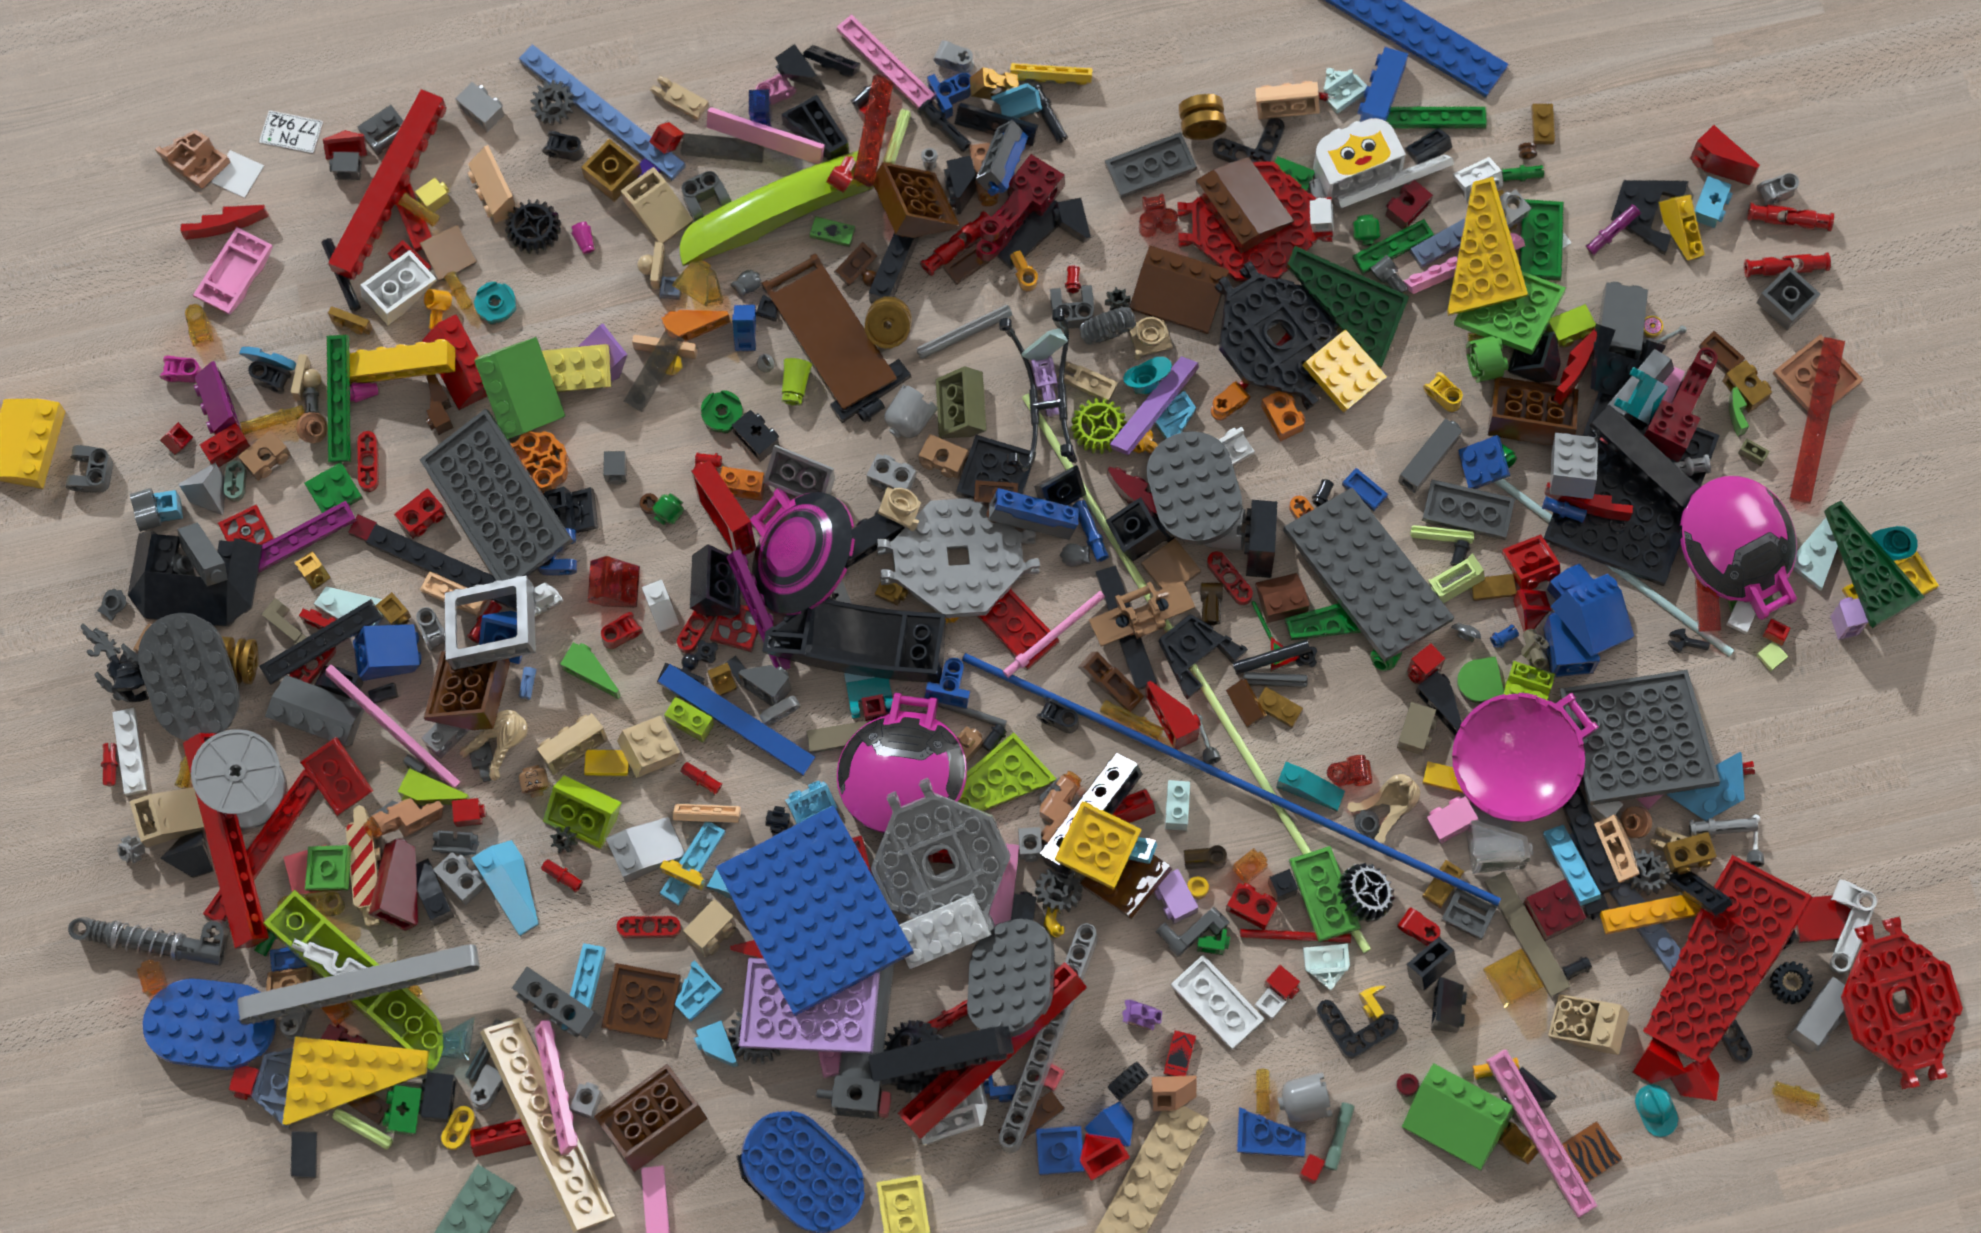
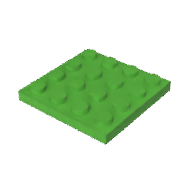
(1517, 321)

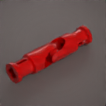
(1804, 218)
(947, 251)
(1771, 266)

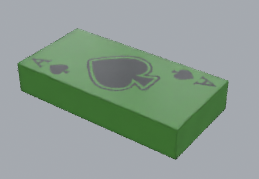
(832, 231)

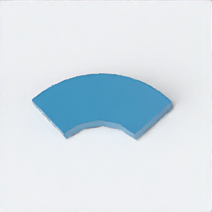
(275, 359)

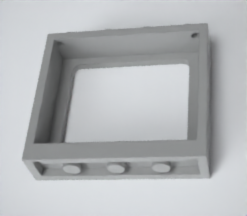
(520, 645)

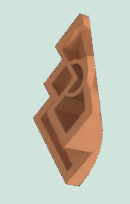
(194, 158)

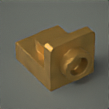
(312, 570)
(892, 593)
(393, 610)
(722, 679)

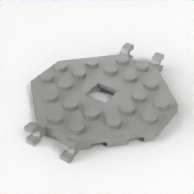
(958, 589)
(926, 828)

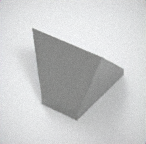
(206, 489)

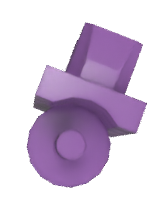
(1141, 1015)

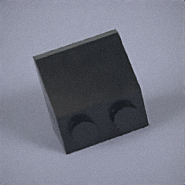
(1136, 529)
(1448, 1006)

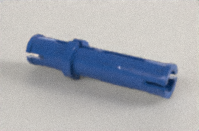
(1093, 537)

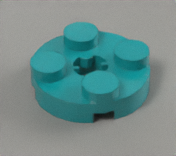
(497, 313)

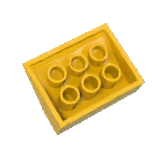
(28, 439)

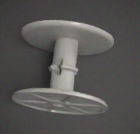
(239, 776)

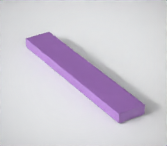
(1154, 406)

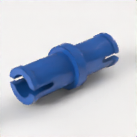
(1564, 509)

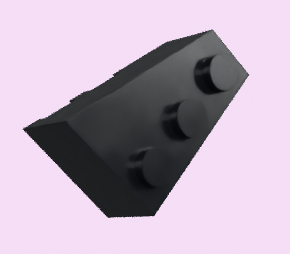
(815, 123)
(1261, 538)

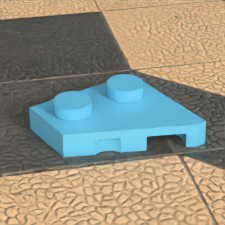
(1176, 415)
(697, 992)

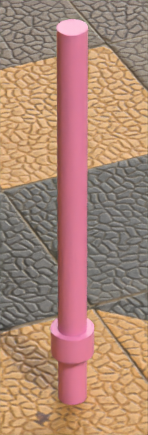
(1023, 659)

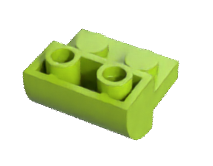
(1528, 680)

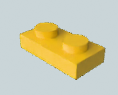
(675, 870)

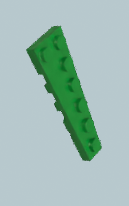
(1321, 623)

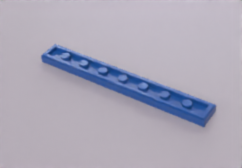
(736, 719)

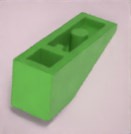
(584, 665)

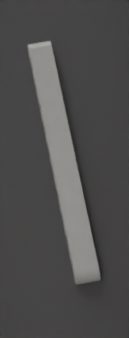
(358, 984)
(1045, 1047)

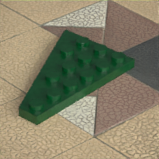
(1352, 300)
(1875, 576)

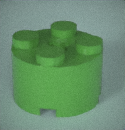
(1486, 358)

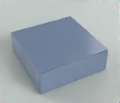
(668, 291)

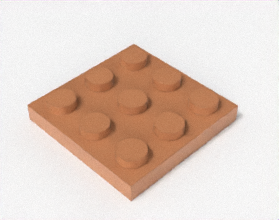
(1800, 371)

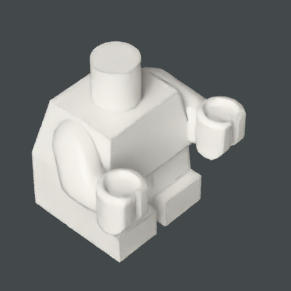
(545, 597)

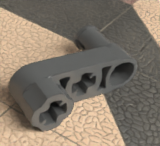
(1179, 944)

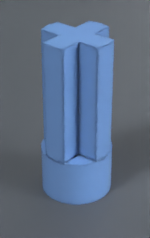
(527, 683)

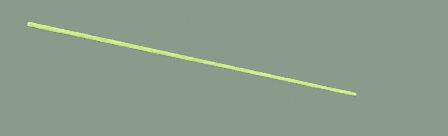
(1194, 670)

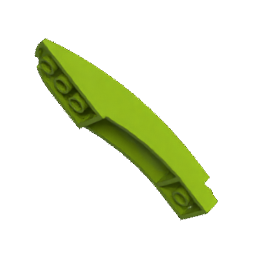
(764, 211)
(394, 1012)

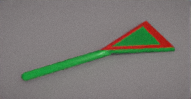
(1274, 644)

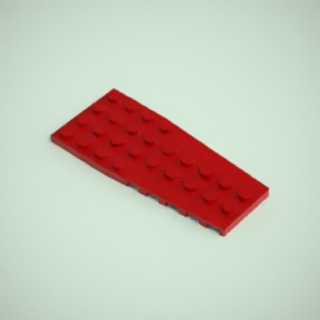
(1725, 959)

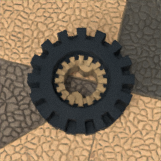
(1791, 971)

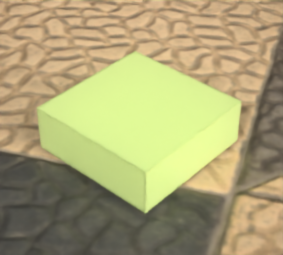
(1772, 656)

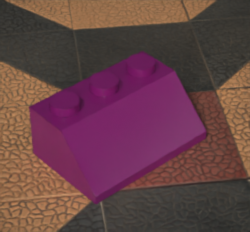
(215, 399)

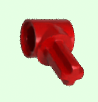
(841, 175)

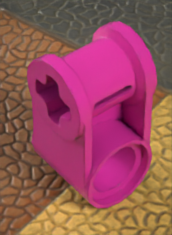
(177, 369)

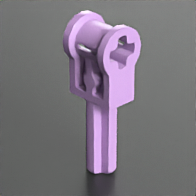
(1045, 380)

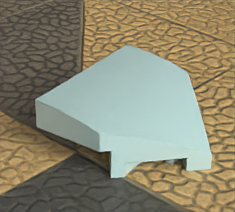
(1344, 87)
(1327, 962)

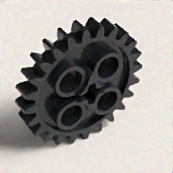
(915, 1031)

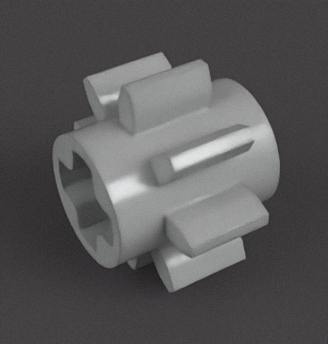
(130, 849)

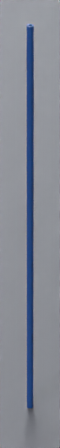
(1236, 781)

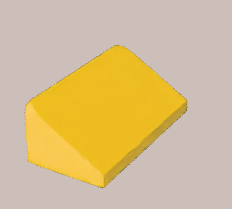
(605, 763)

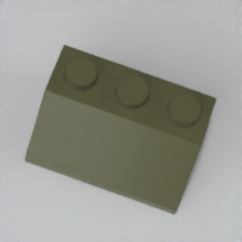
(960, 403)

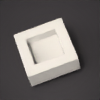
(1270, 1003)

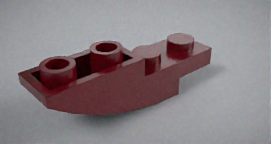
(1131, 487)

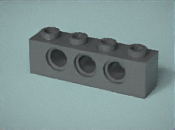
(531, 982)

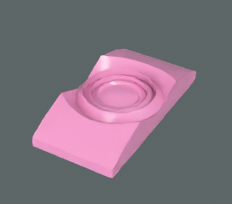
(233, 271)

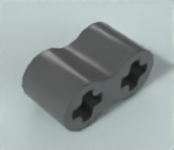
(145, 509)

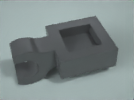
(481, 760)

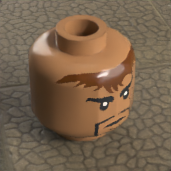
(533, 781)

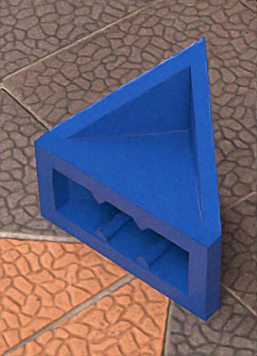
(1113, 1123)

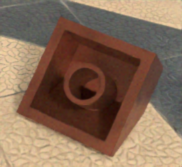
(1282, 597)

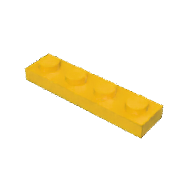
(1059, 74)

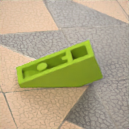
(427, 790)

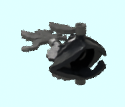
(124, 672)

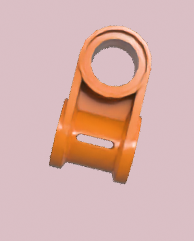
(1231, 399)

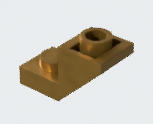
(1517, 1143)

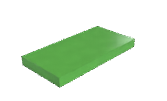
(1317, 881)

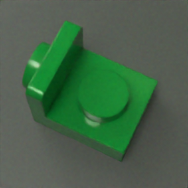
(1210, 945)

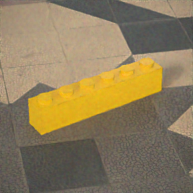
(402, 361)

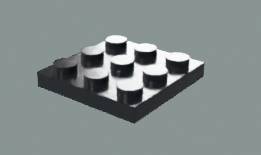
(989, 463)

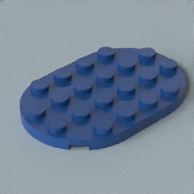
(201, 1026)
(803, 1171)

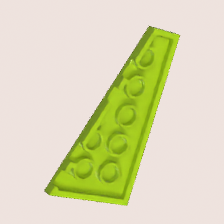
(1004, 775)

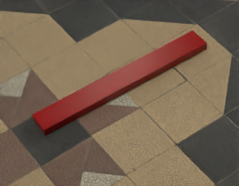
(271, 835)

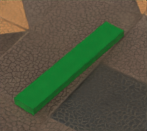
(1437, 117)
(338, 398)

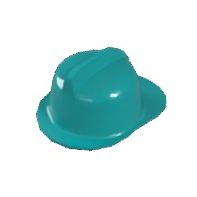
(1146, 376)
(1897, 541)
(1656, 1110)

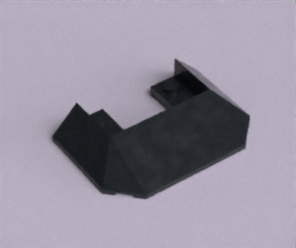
(161, 592)

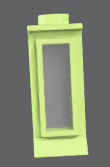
(1457, 579)

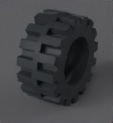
(1128, 1081)

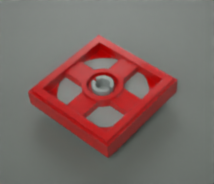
(247, 526)
(736, 630)

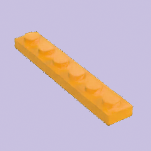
(1648, 913)

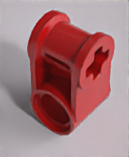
(622, 630)
(1417, 926)

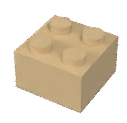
(648, 746)
(710, 928)

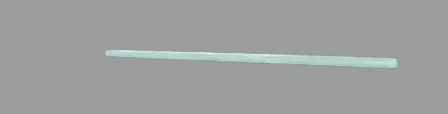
(1628, 577)

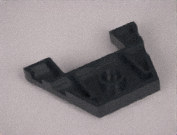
(1646, 197)
(1612, 369)
(1190, 643)

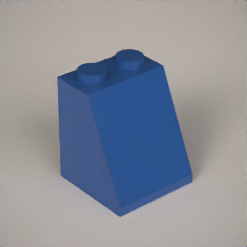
(386, 651)
(1565, 652)

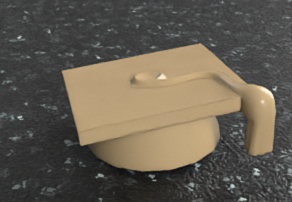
(1150, 337)
(900, 507)

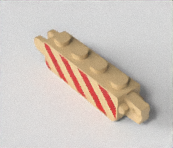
(363, 864)

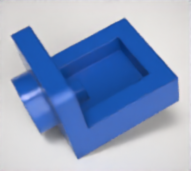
(1003, 1093)

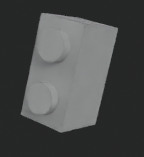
(480, 106)

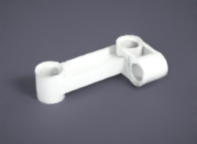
(1848, 943)

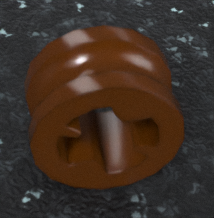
(1527, 150)
(649, 496)

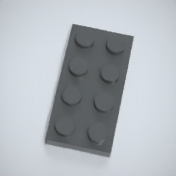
(1150, 165)
(1468, 509)

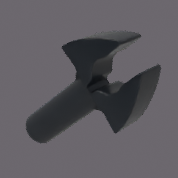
(1685, 641)

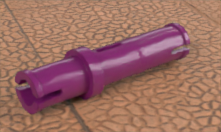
(1605, 236)

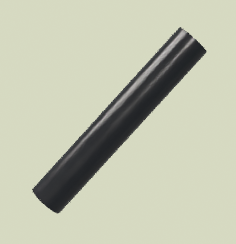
(1271, 657)

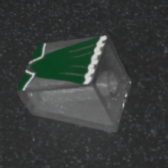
(1496, 848)

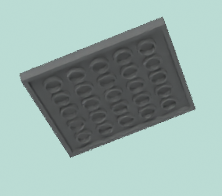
(1646, 738)

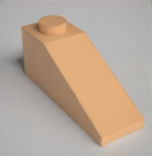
(1617, 848)

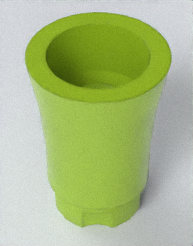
(795, 380)

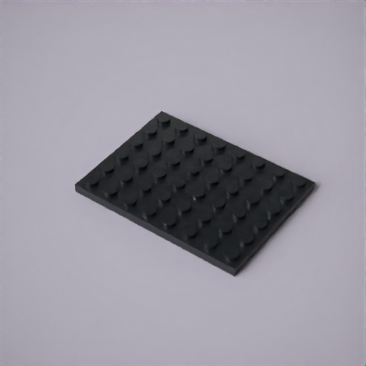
(1653, 534)

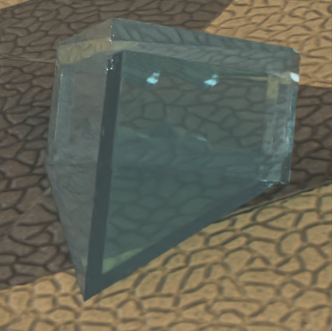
(458, 1041)

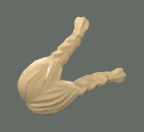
(509, 731)
(1399, 793)

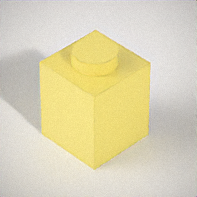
(433, 194)

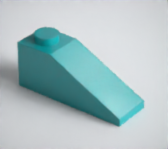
(1309, 786)

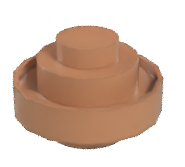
(312, 427)
(1636, 821)

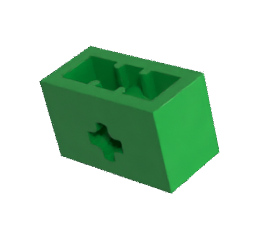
(410, 1099)

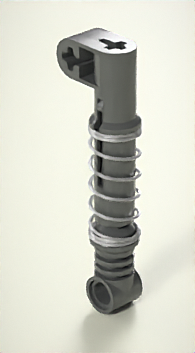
(176, 946)

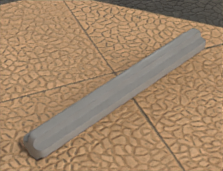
(964, 331)

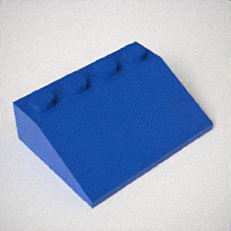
(1595, 614)

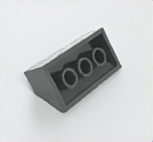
(315, 710)

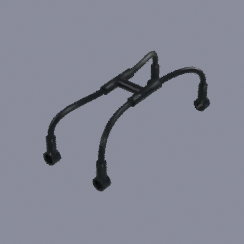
(1066, 449)

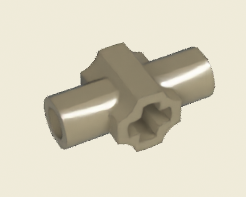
(1535, 648)

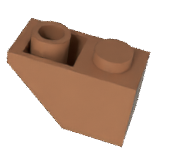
(1173, 1092)

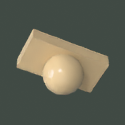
(653, 265)
(304, 377)

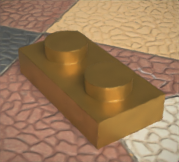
(1543, 124)
(356, 323)
(1279, 707)

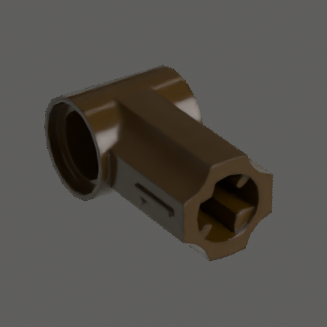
(1211, 598)
(1202, 858)

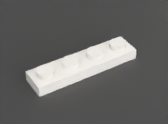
(130, 752)

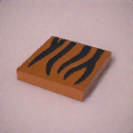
(1591, 1152)

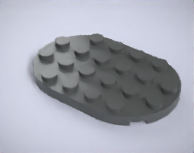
(1194, 488)
(188, 676)
(1011, 976)

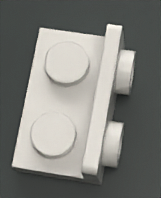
(1478, 171)
(1237, 445)

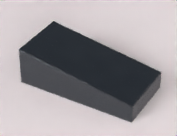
(735, 666)
(383, 693)

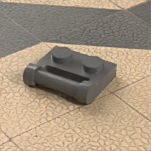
(380, 125)
(1467, 919)

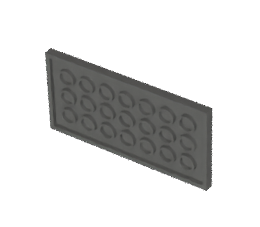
(495, 499)
(1368, 574)

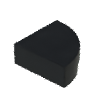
(767, 309)

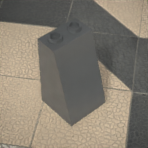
(1625, 311)

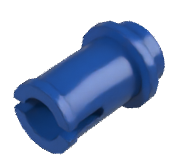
(1504, 636)

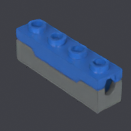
(1002, 158)
(1033, 514)

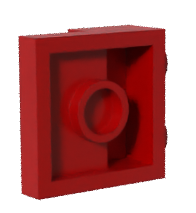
(1532, 562)

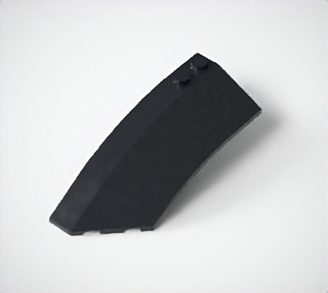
(863, 641)

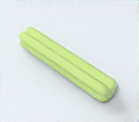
(897, 136)
(1441, 534)
(362, 1128)

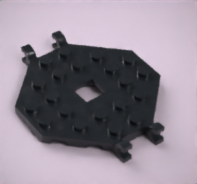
(1254, 310)

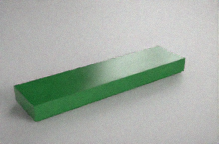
(1393, 246)

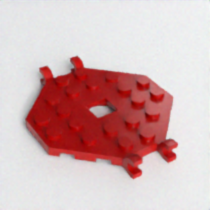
(1271, 254)
(1906, 1039)

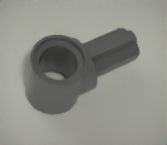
(1386, 271)

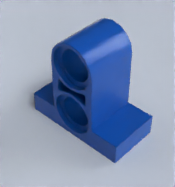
(951, 86)
(744, 327)
(958, 696)

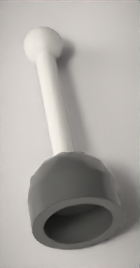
(1755, 856)

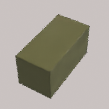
(1753, 452)

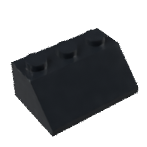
(713, 584)

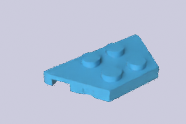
(1714, 800)

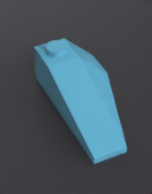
(508, 880)

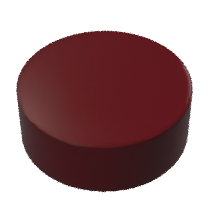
(1407, 1085)

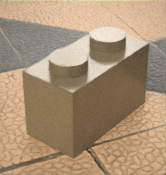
(1416, 728)

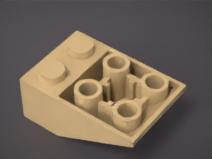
(656, 205)
(166, 816)
(1589, 1023)

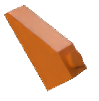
(694, 323)

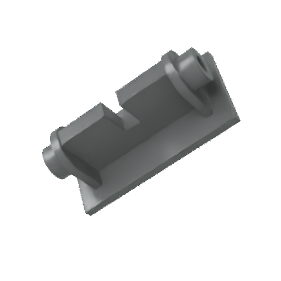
(466, 842)

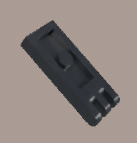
(832, 60)

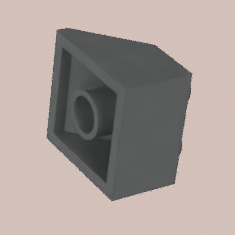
(766, 683)

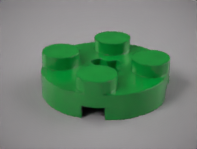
(719, 400)

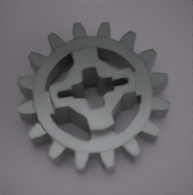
(550, 110)
(1654, 877)
(1058, 898)

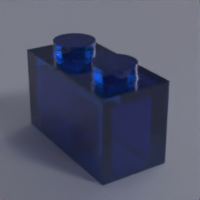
(760, 107)

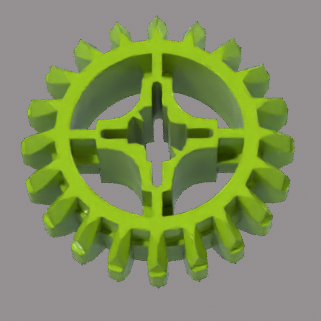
(1085, 416)

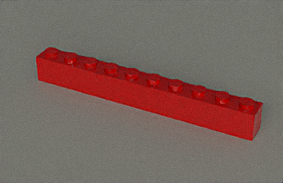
(387, 184)
(230, 865)
(954, 1086)

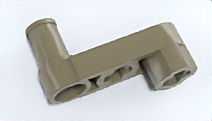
(275, 613)

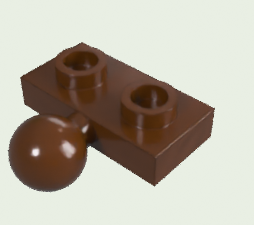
(856, 265)
(986, 489)

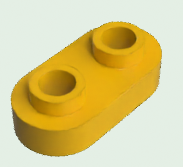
(458, 1128)

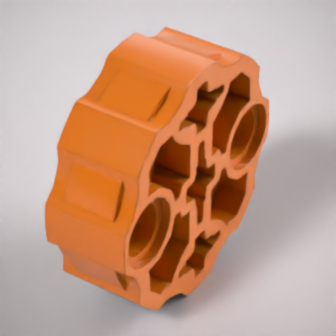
(544, 452)

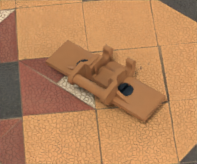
(1145, 619)

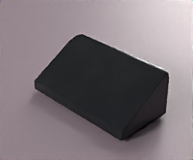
(1429, 146)
(303, 1154)

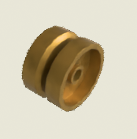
(1202, 117)
(876, 323)

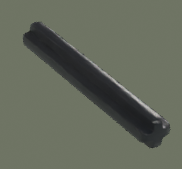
(344, 282)

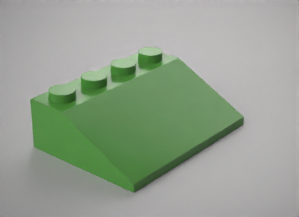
(519, 387)
(1457, 1116)

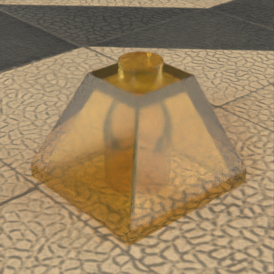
(700, 283)
(1513, 978)

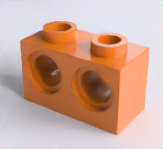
(1278, 415)
(744, 483)

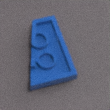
(1267, 1137)

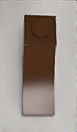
(439, 403)
(1111, 680)

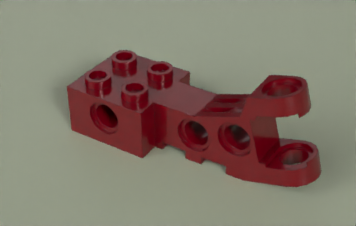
(1029, 191)
(1673, 422)

